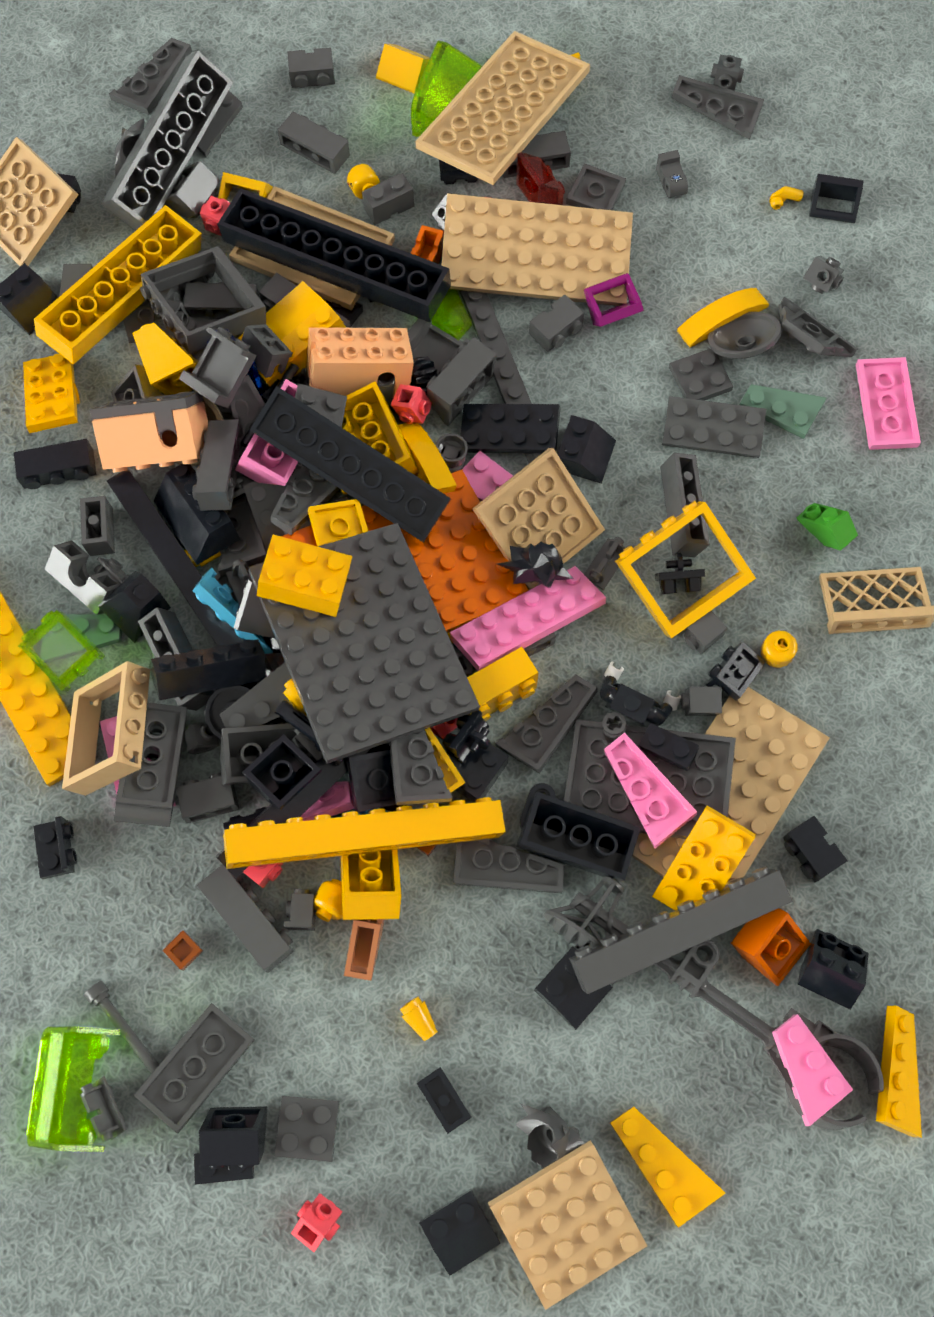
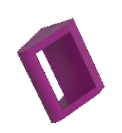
(619, 312)

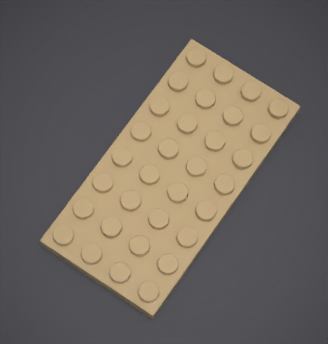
(502, 107)
(535, 248)
(768, 767)

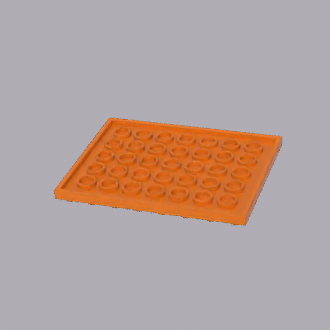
(454, 560)

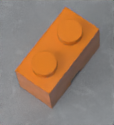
(429, 244)

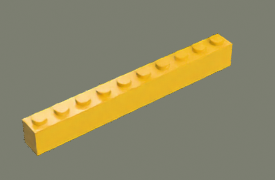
(362, 833)

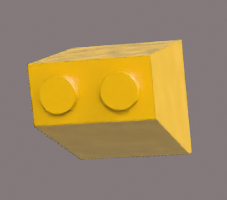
(163, 359)

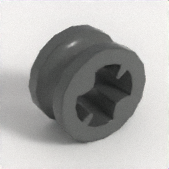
(616, 732)

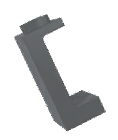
(433, 342)
(220, 367)

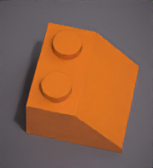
(771, 944)

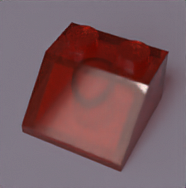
(537, 180)

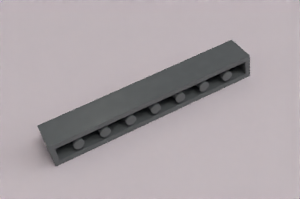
(680, 929)

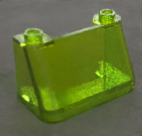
(441, 81)

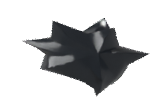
(536, 564)

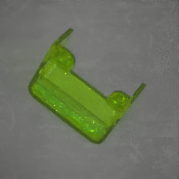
(63, 1067)

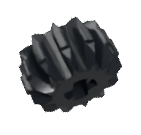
(422, 372)

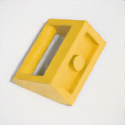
(229, 180)

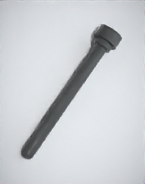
(99, 997)

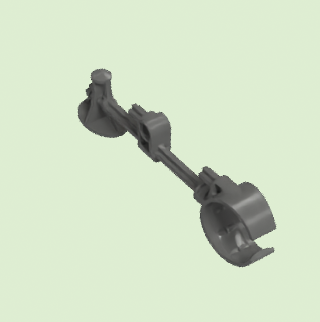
(692, 976)

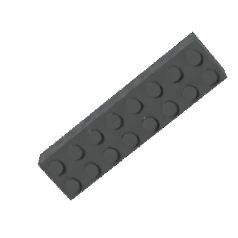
(167, 141)

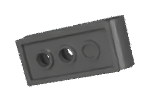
(150, 792)

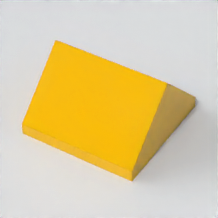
(401, 67)

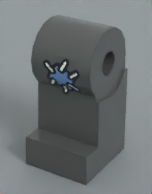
(671, 174)

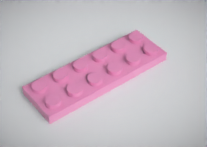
(527, 619)

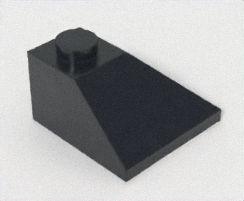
(131, 603)

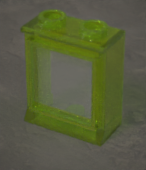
(60, 649)

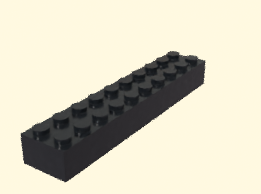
(335, 255)

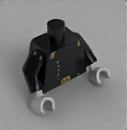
(633, 703)

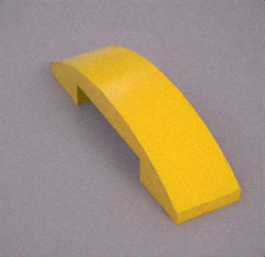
(720, 313)

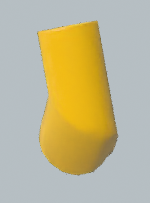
(784, 193)

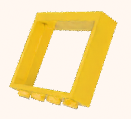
(710, 600)

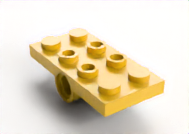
(50, 393)
(704, 859)

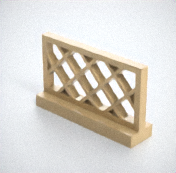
(883, 617)

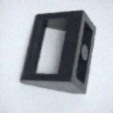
(836, 188)

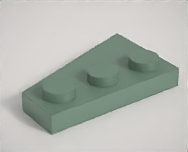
(785, 408)
(97, 628)

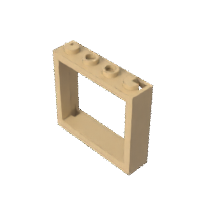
(80, 770)

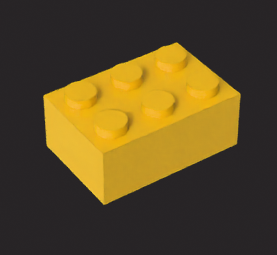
(304, 575)
(504, 682)
(371, 885)

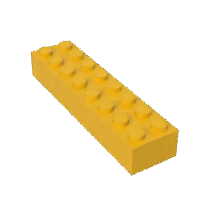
(113, 286)

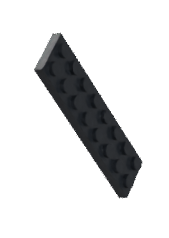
(350, 464)

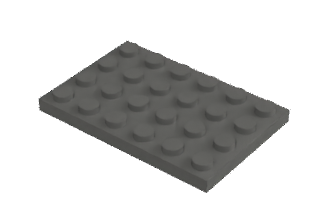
(596, 787)

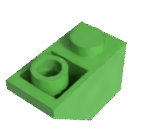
(828, 525)

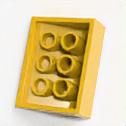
(291, 324)
(372, 422)

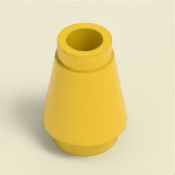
(419, 1018)

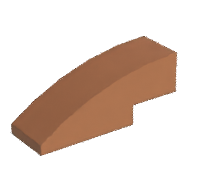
(363, 948)

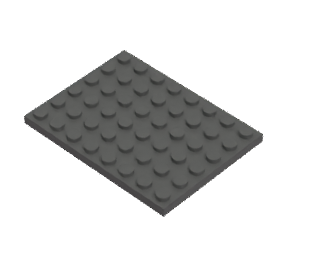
(383, 659)

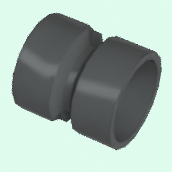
(453, 450)

